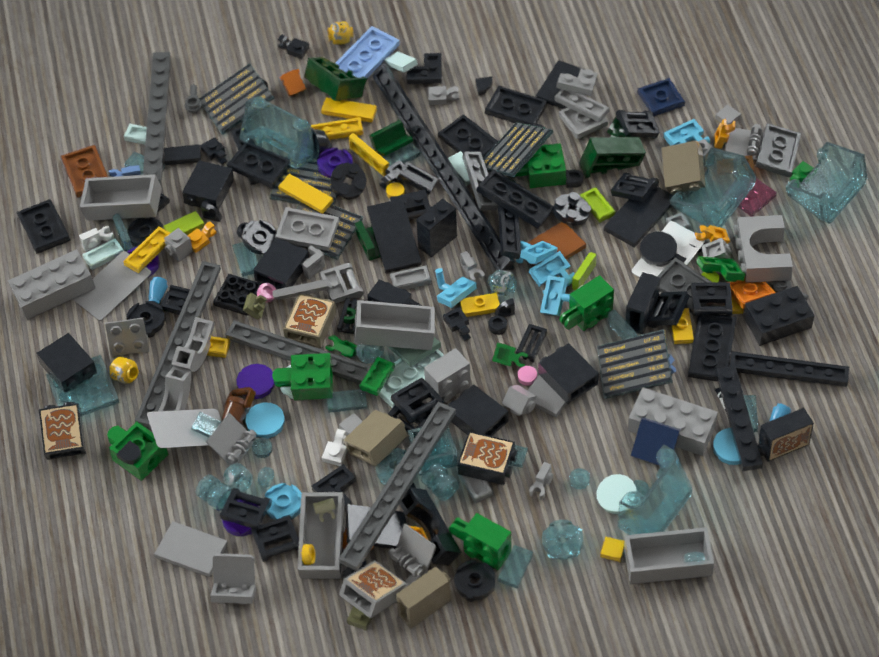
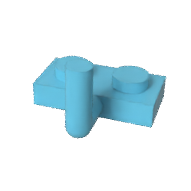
(536, 252)
(453, 293)
(554, 296)

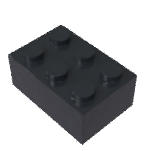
(778, 315)

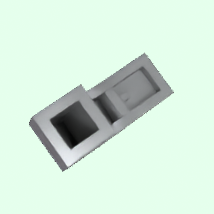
(196, 349)
(176, 390)

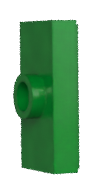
(377, 376)

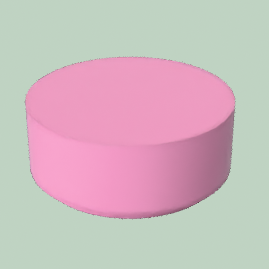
(266, 291)
(527, 375)

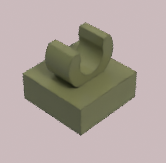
(255, 305)
(325, 507)
(358, 619)

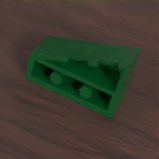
(333, 80)
(611, 153)

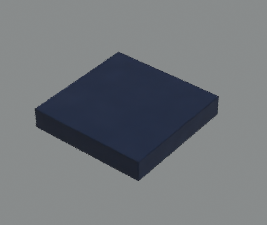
(661, 97)
(650, 439)

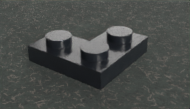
(429, 73)
(336, 482)

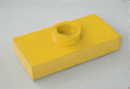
(479, 304)
(683, 331)

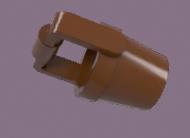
(237, 406)

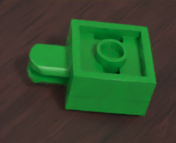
(545, 167)
(588, 304)
(308, 376)
(150, 453)
(483, 540)

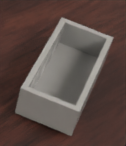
(127, 195)
(51, 284)
(394, 325)
(694, 421)
(324, 536)
(661, 555)

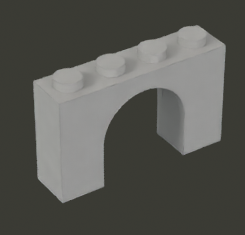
(756, 265)

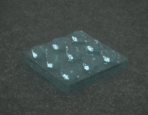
(90, 394)

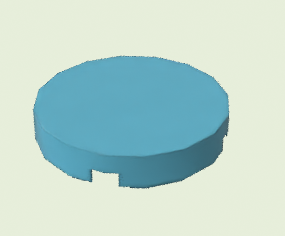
(265, 420)
(725, 447)
(285, 501)

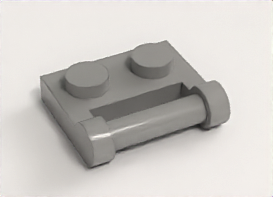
(339, 291)

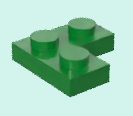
(726, 266)

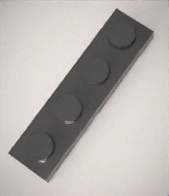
(477, 173)

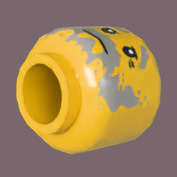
(340, 33)
(123, 370)

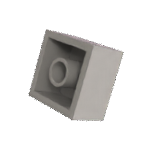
(448, 374)

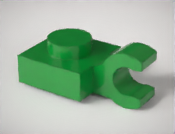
(801, 171)
(347, 348)

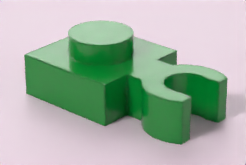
(506, 355)

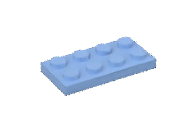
(368, 52)

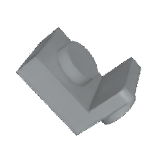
(717, 249)
(313, 264)

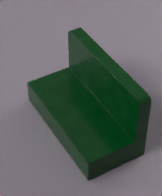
(390, 138)
(367, 241)

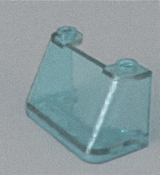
(278, 128)
(831, 183)
(727, 184)
(661, 503)

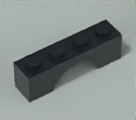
(420, 508)

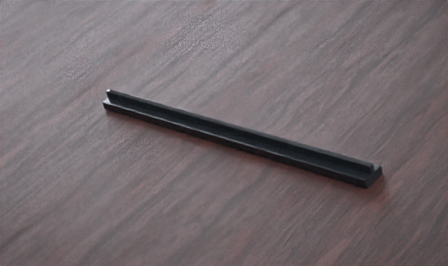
(442, 168)

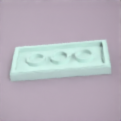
(405, 375)

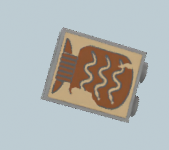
(371, 589)

